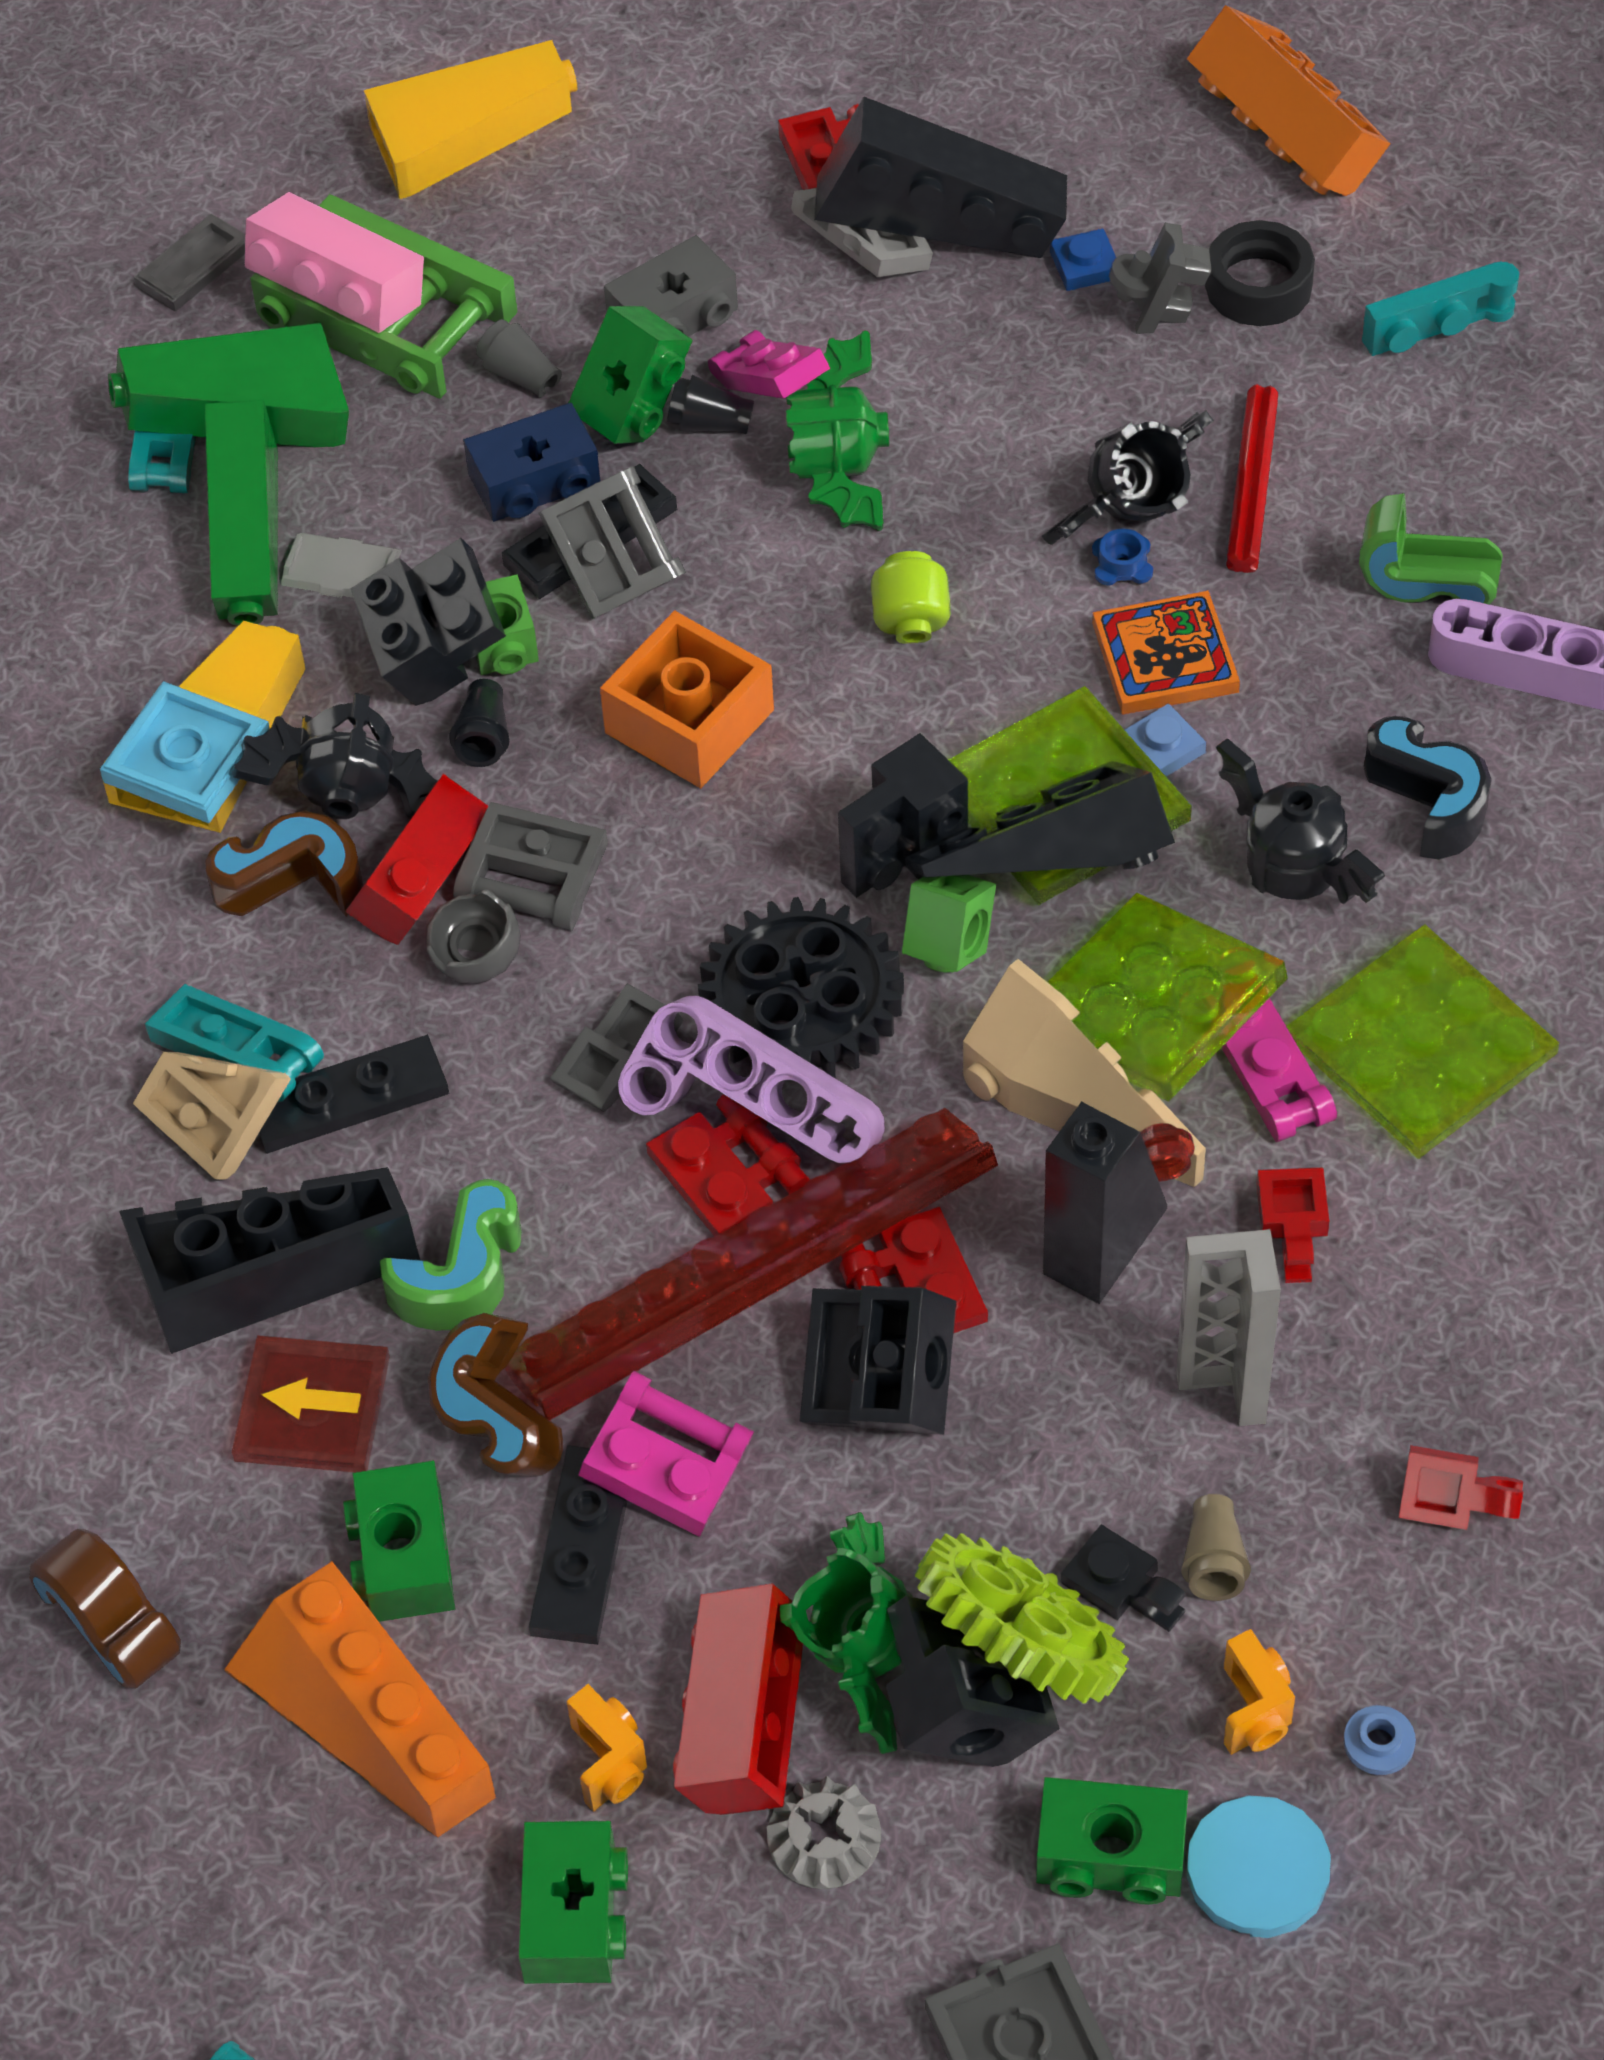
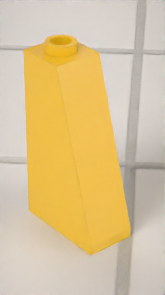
(466, 112)
(249, 672)

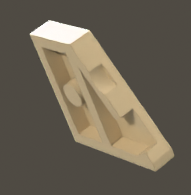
(210, 1106)

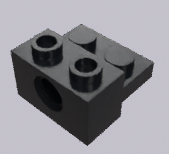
(428, 620)
(912, 805)
(878, 1359)
(956, 1700)

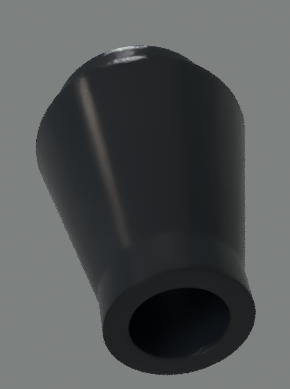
(707, 407)
(481, 725)

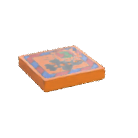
(1165, 652)

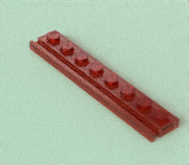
(748, 1262)

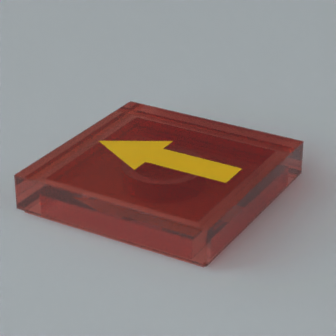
(311, 1404)

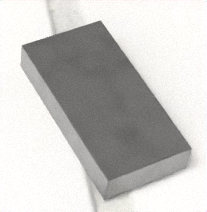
(192, 262)

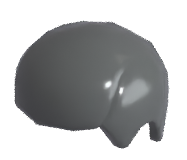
(473, 924)

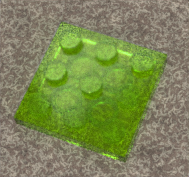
(1047, 749)
(1165, 991)
(1422, 1040)

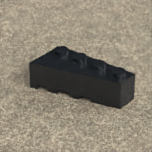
(937, 185)
(265, 1253)

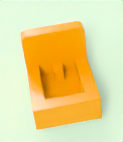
(1264, 1686)
(612, 1736)

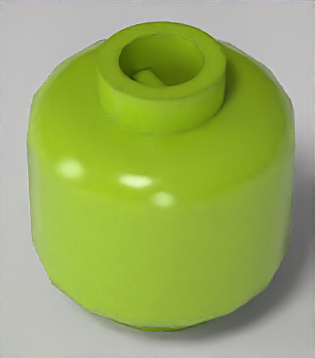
(910, 596)

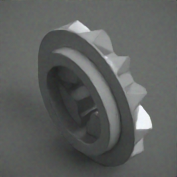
(832, 1861)

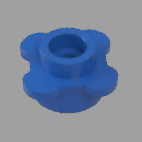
(1122, 544)

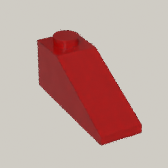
(418, 861)

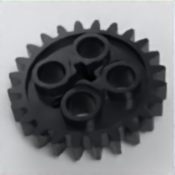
(805, 986)

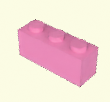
(333, 262)

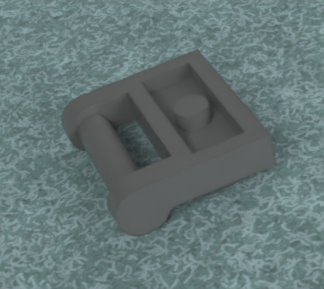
(595, 551)
(536, 849)

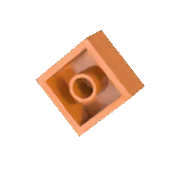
(687, 699)

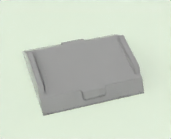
(333, 563)

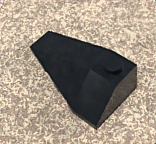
(1085, 822)

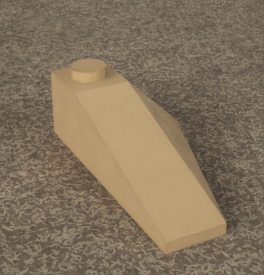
(1044, 1066)

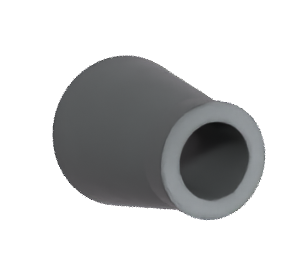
(516, 357)

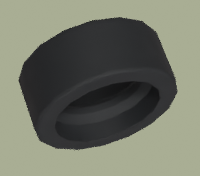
(1260, 304)

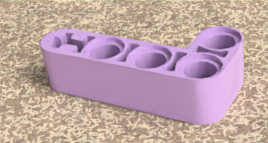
(1519, 651)
(760, 1091)

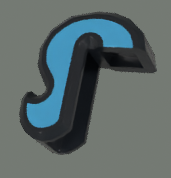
(1432, 773)

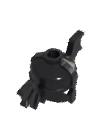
(1152, 460)
(338, 768)
(1296, 836)

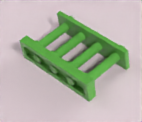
(446, 274)

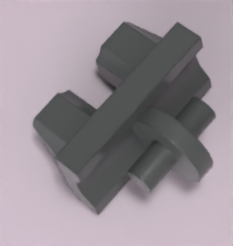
(1154, 278)

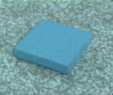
(182, 752)

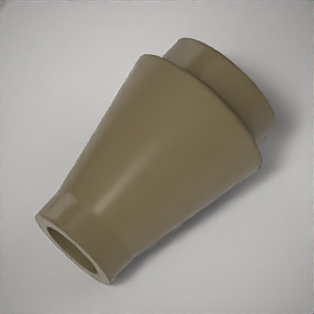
(1215, 1553)

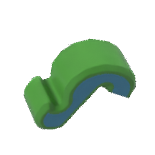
(1425, 565)
(473, 1271)

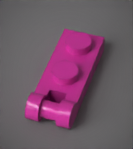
(767, 366)
(1274, 1066)

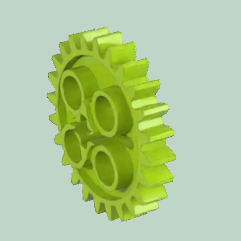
(1021, 1618)

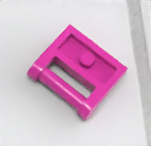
(657, 1470)

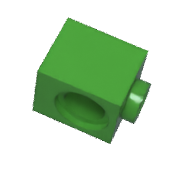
(520, 644)
(948, 921)

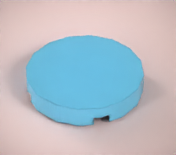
(1258, 1866)

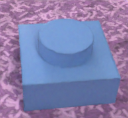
(1167, 739)

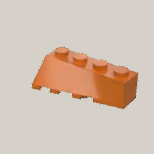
(1287, 101)
(354, 1691)

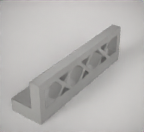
(1246, 1315)

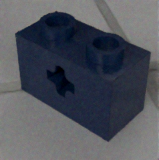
(532, 462)

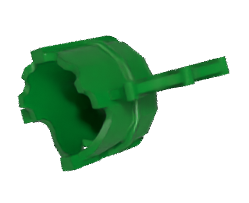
(839, 435)
(851, 1622)

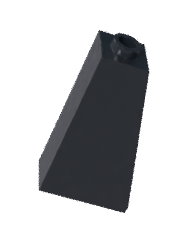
(1097, 1201)

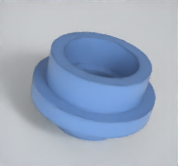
(1379, 1758)

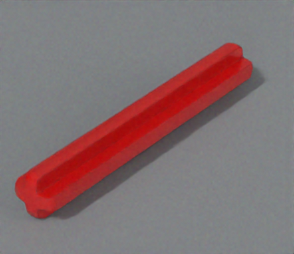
(1252, 479)

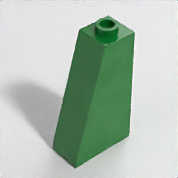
(288, 367)
(242, 510)

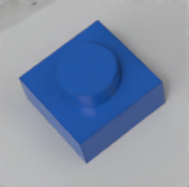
(1083, 259)

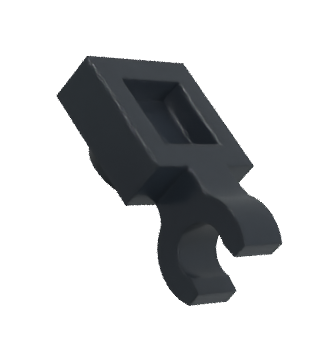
(1121, 1575)

